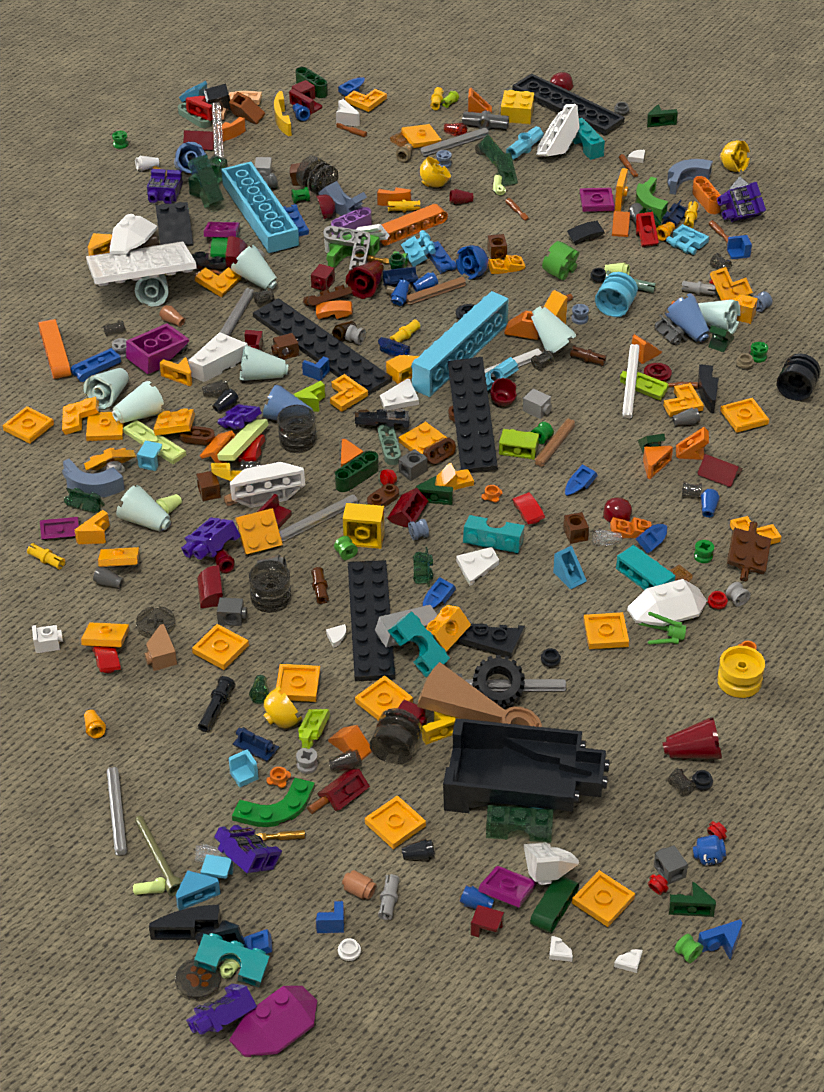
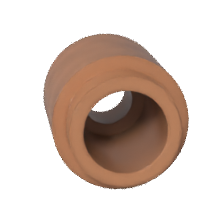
(359, 885)

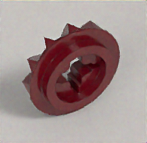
(658, 368)

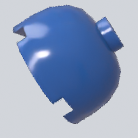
(473, 259)

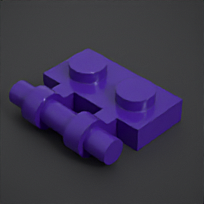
(237, 415)

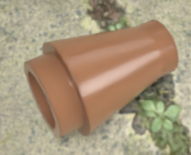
(170, 315)

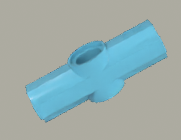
(525, 142)
(502, 370)

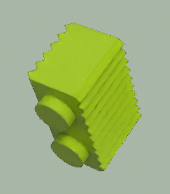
(518, 444)

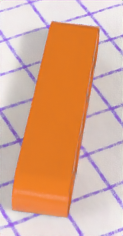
(414, 223)
(54, 349)

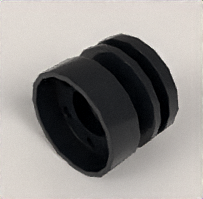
(798, 377)

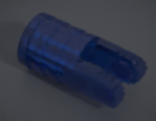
(393, 347)

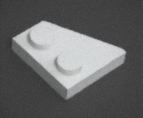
(399, 396)
(477, 563)

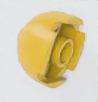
(735, 155)
(433, 174)
(280, 710)

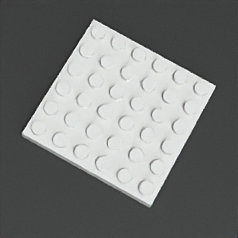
(141, 263)

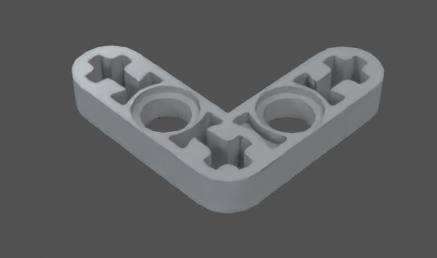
(355, 242)

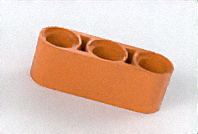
(706, 194)

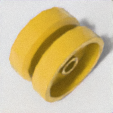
(741, 671)

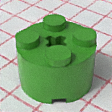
(560, 260)

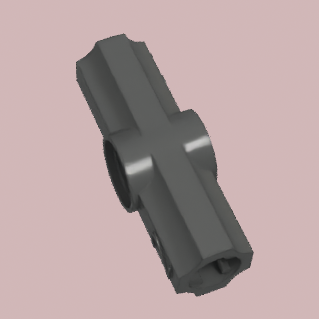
(492, 120)

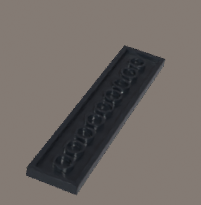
(318, 343)

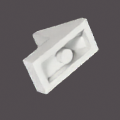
(347, 114)

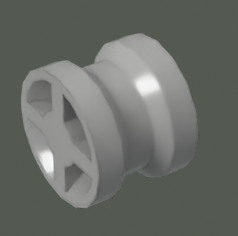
(355, 334)
(119, 347)
(737, 594)
(303, 764)

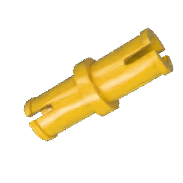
(436, 98)
(403, 205)
(691, 214)
(406, 331)
(46, 556)

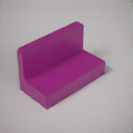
(58, 527)

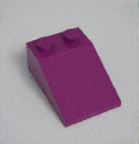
(153, 346)

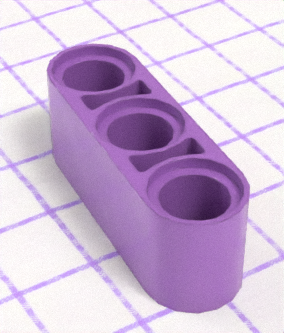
(354, 219)

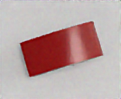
(253, 451)
(529, 508)
(106, 659)

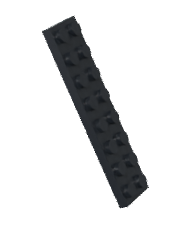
(557, 97)
(472, 415)
(367, 603)

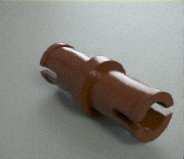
(588, 355)
(319, 585)

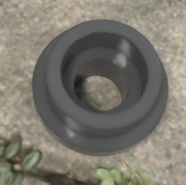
(621, 108)

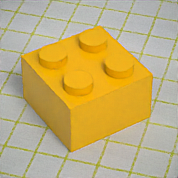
(518, 106)
(364, 524)

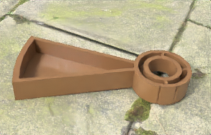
(455, 697)

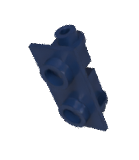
(675, 215)
(394, 276)
(255, 744)

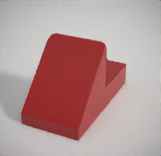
(199, 107)
(646, 229)

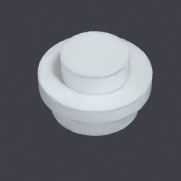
(349, 949)

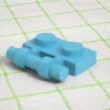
(690, 237)
(413, 248)

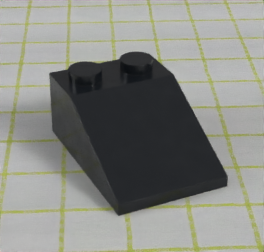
(174, 223)

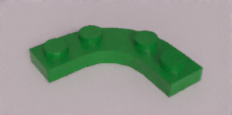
(273, 814)

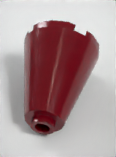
(365, 279)
(694, 742)

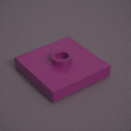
(596, 199)
(221, 229)
(507, 886)

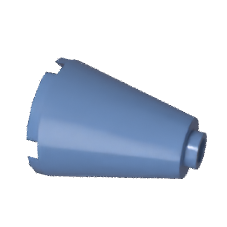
(185, 154)
(689, 318)
(279, 399)

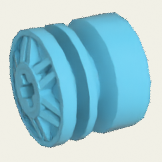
(616, 294)

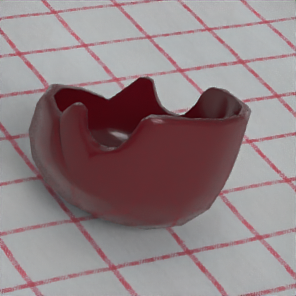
(563, 80)
(327, 205)
(503, 392)
(617, 508)

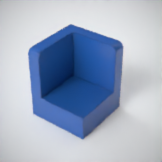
(739, 247)
(318, 370)
(331, 921)

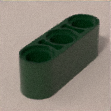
(320, 83)
(356, 471)
(554, 904)

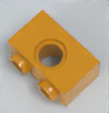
(448, 626)

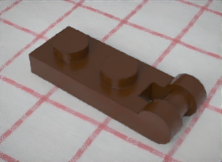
(326, 295)

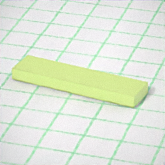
(141, 432)
(242, 440)

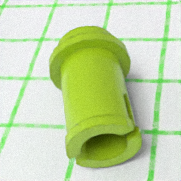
(452, 97)

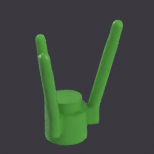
(675, 630)

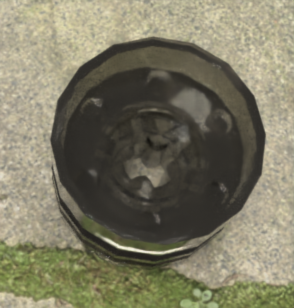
(315, 174)
(297, 428)
(270, 586)
(395, 736)

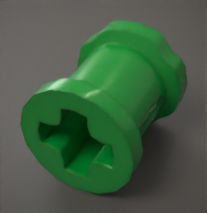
(299, 195)

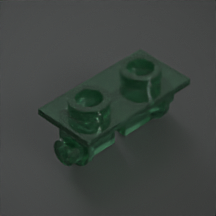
(490, 148)
(77, 497)
(422, 572)

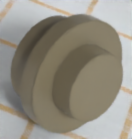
(745, 360)

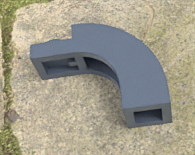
(686, 171)
(343, 203)
(103, 483)

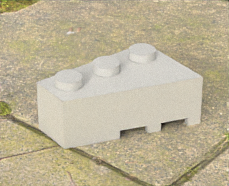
(216, 356)

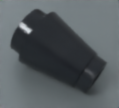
(226, 400)
(419, 850)

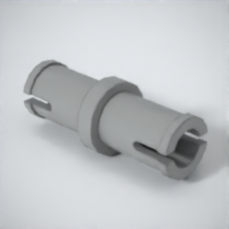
(698, 288)
(388, 897)

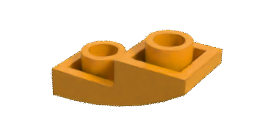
(510, 264)

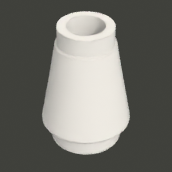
(145, 163)

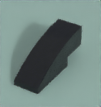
(707, 386)
(185, 923)

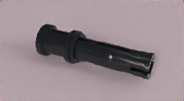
(219, 697)

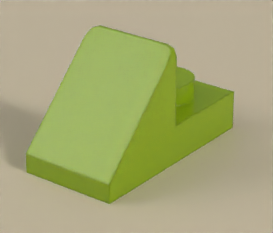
(312, 395)

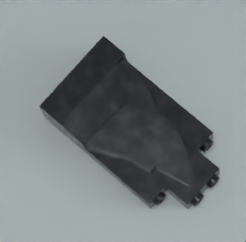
(520, 767)

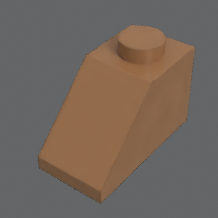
(160, 650)

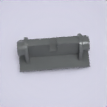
(675, 333)

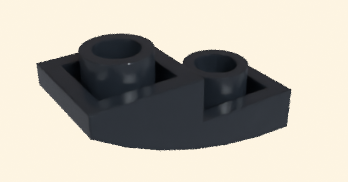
(584, 231)
(202, 259)

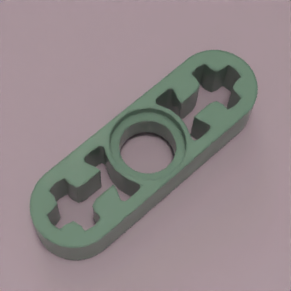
(201, 122)
(386, 450)

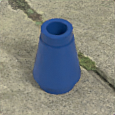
(301, 111)
(427, 281)
(400, 293)
(709, 502)
(472, 898)

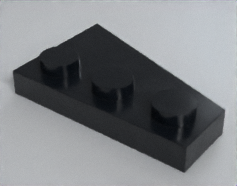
(389, 418)
(493, 639)

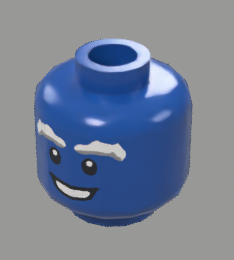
(709, 850)

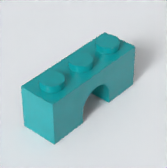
(592, 142)
(505, 538)
(411, 629)
(215, 950)

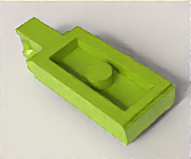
(647, 385)
(313, 726)

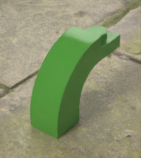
(645, 197)
(339, 252)

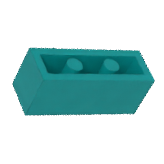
(642, 568)

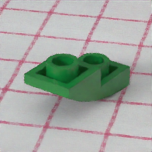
(218, 246)

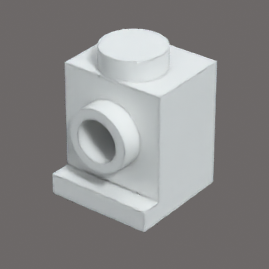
(46, 638)

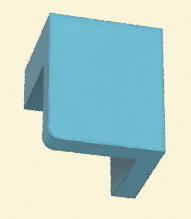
(148, 455)
(243, 768)
(217, 866)

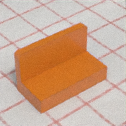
(217, 445)

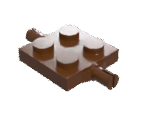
(749, 551)

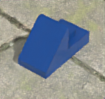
(724, 935)

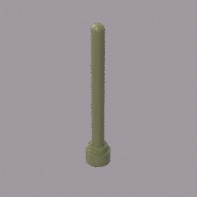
(172, 882)

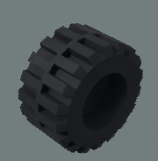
(504, 667)

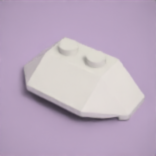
(560, 132)
(131, 233)
(258, 484)
(672, 600)
(548, 862)

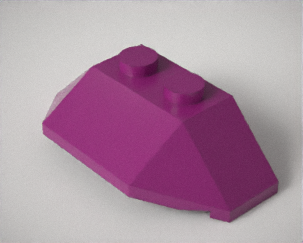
(275, 1022)

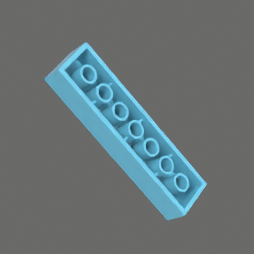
(260, 207)
(460, 342)

